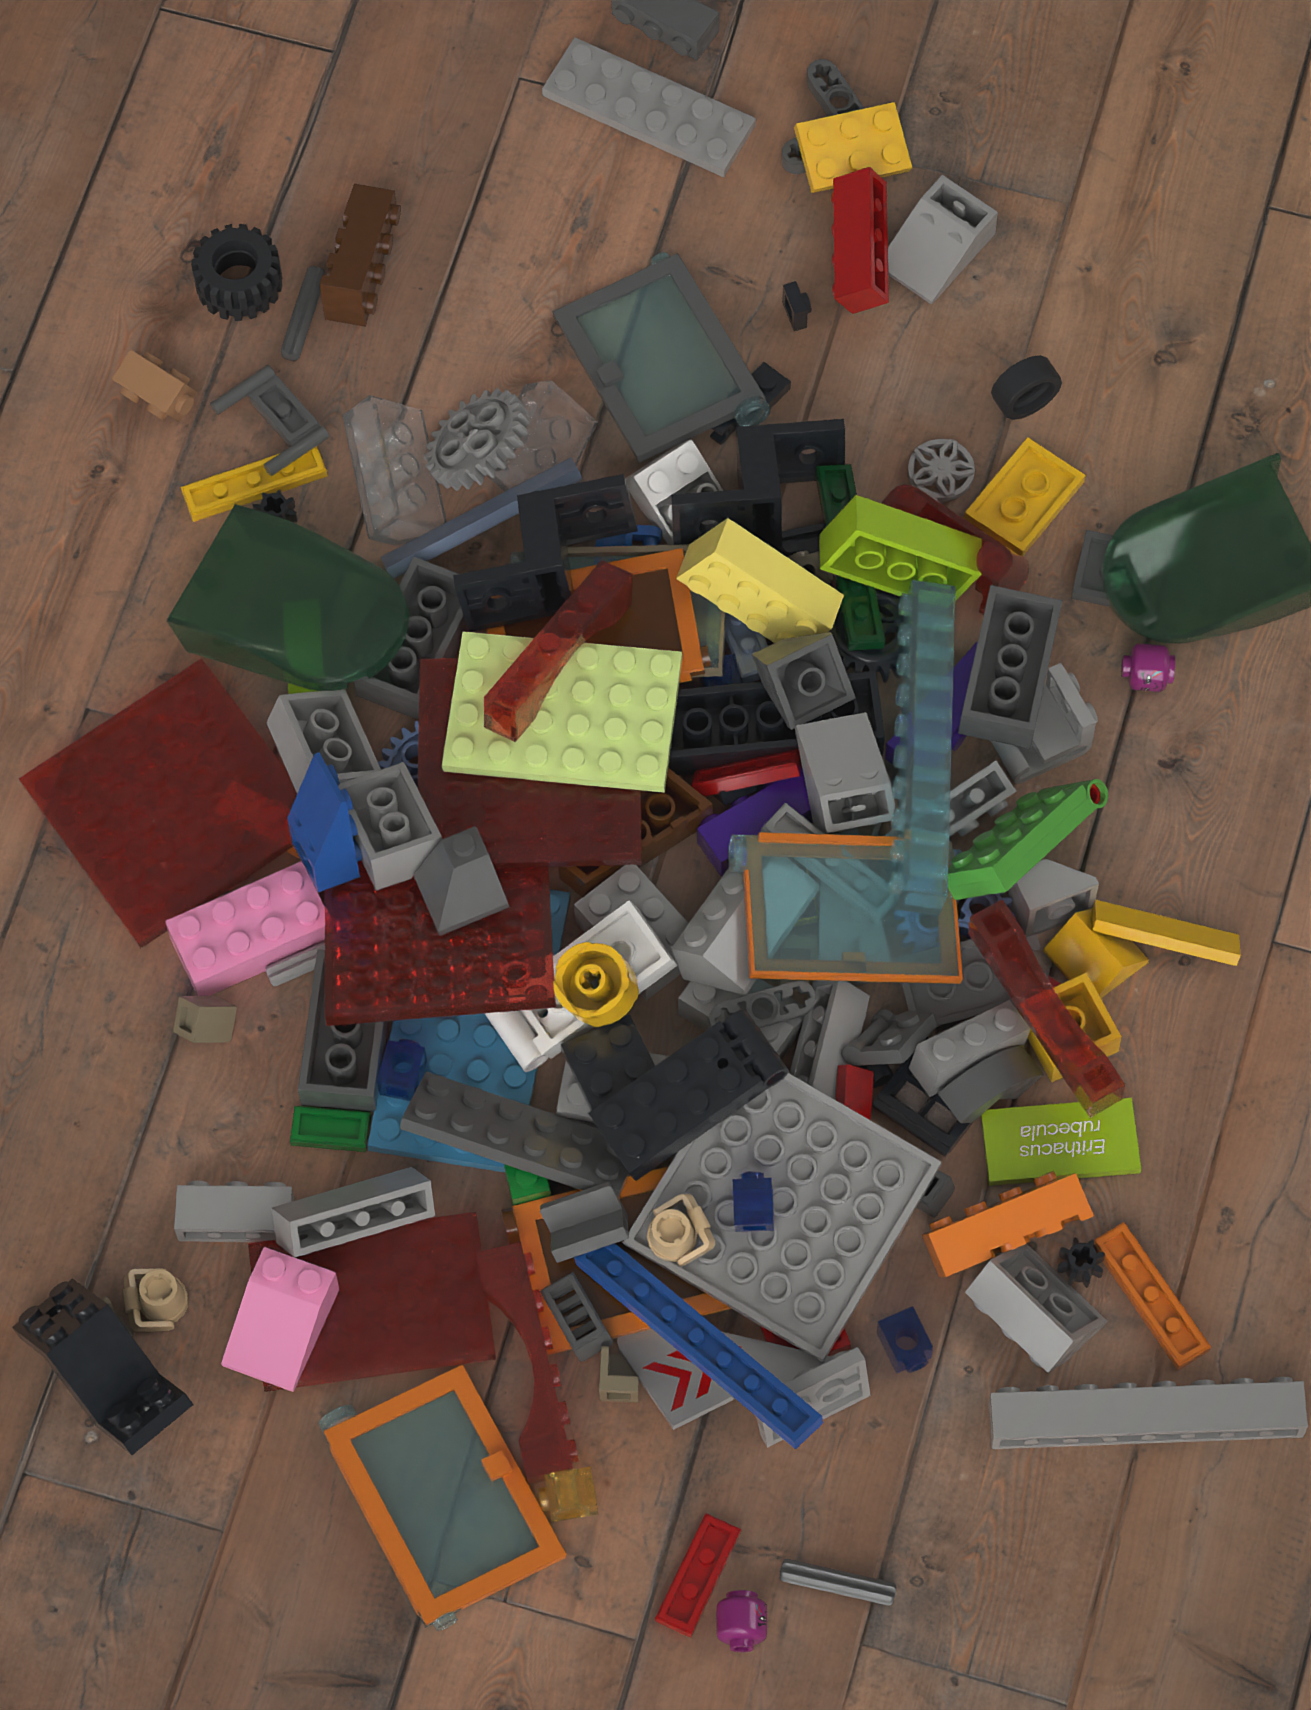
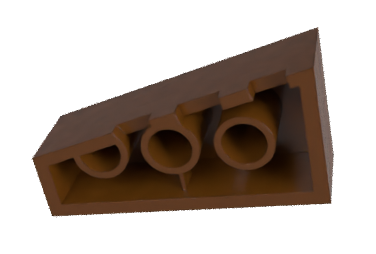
(359, 253)

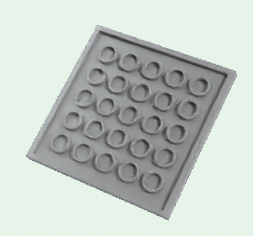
(836, 1203)

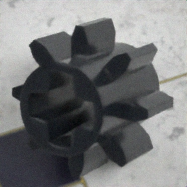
(278, 506)
(1085, 1272)

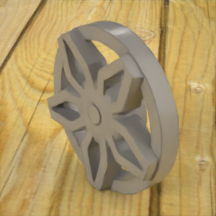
(942, 469)

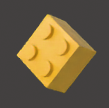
(1090, 1014)

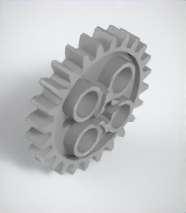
(477, 439)

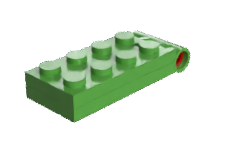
(1023, 838)

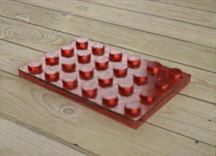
(401, 1302)

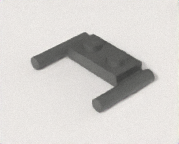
(281, 411)

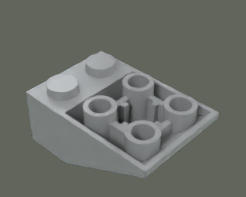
(940, 239)
(844, 773)

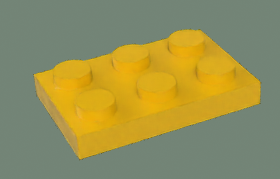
(851, 143)
(1025, 496)

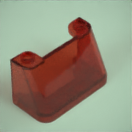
(995, 560)

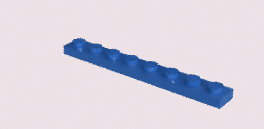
(702, 1343)

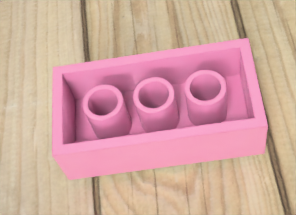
(248, 929)

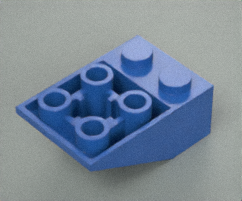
(324, 828)

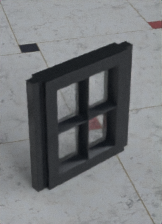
(921, 1115)

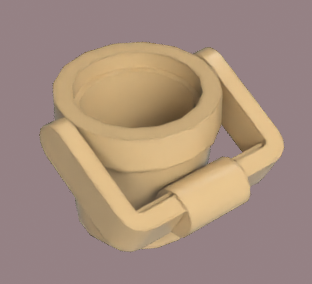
(674, 1234)
(159, 1298)

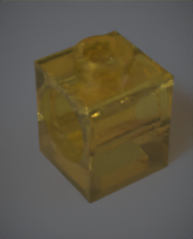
(569, 1494)

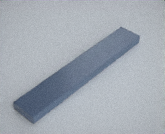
(477, 519)

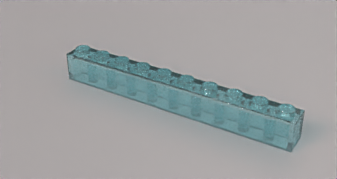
(924, 748)

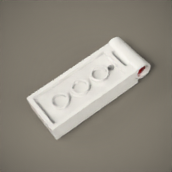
(537, 1038)

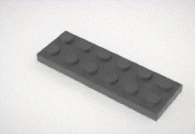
(512, 1134)

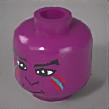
(1148, 667)
(741, 1620)

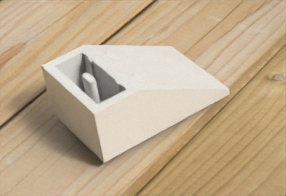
(674, 472)

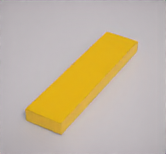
(248, 483)
(1165, 932)

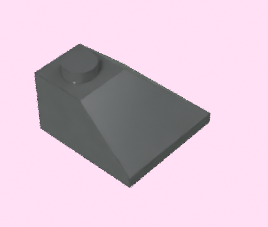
(804, 677)
(460, 882)

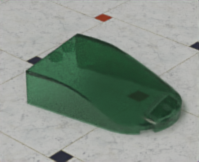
(1211, 559)
(290, 605)

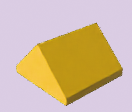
(1103, 956)

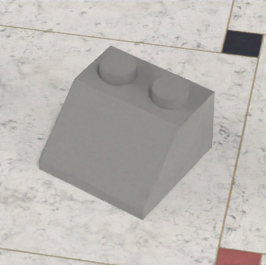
(1051, 896)

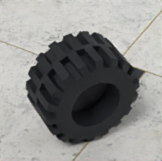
(230, 249)

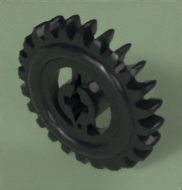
(874, 659)

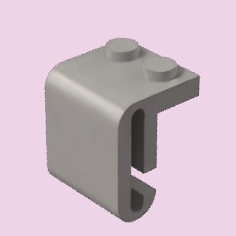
(1061, 731)

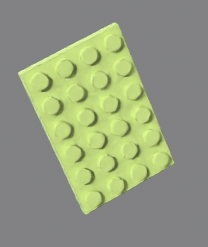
(598, 725)

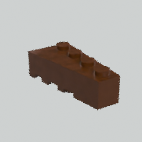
(665, 822)

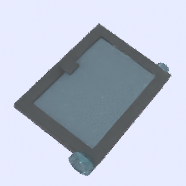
(660, 358)

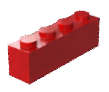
(860, 240)

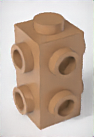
(163, 391)

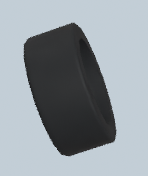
(1026, 387)

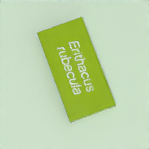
(1060, 1139)

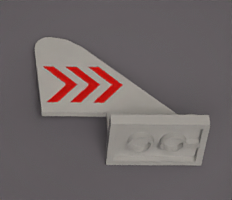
(687, 1392)

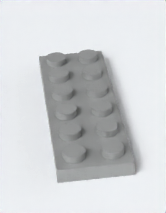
(649, 107)

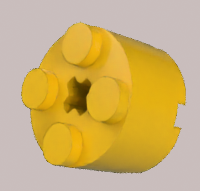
(575, 991)

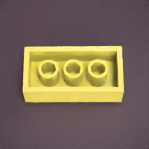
(758, 584)

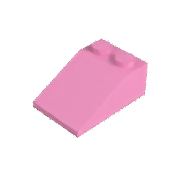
(280, 1318)

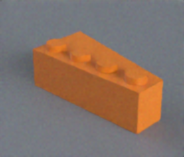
(1006, 1223)

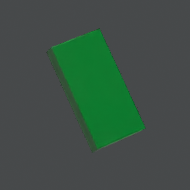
(330, 1129)

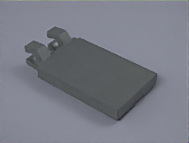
(974, 995)

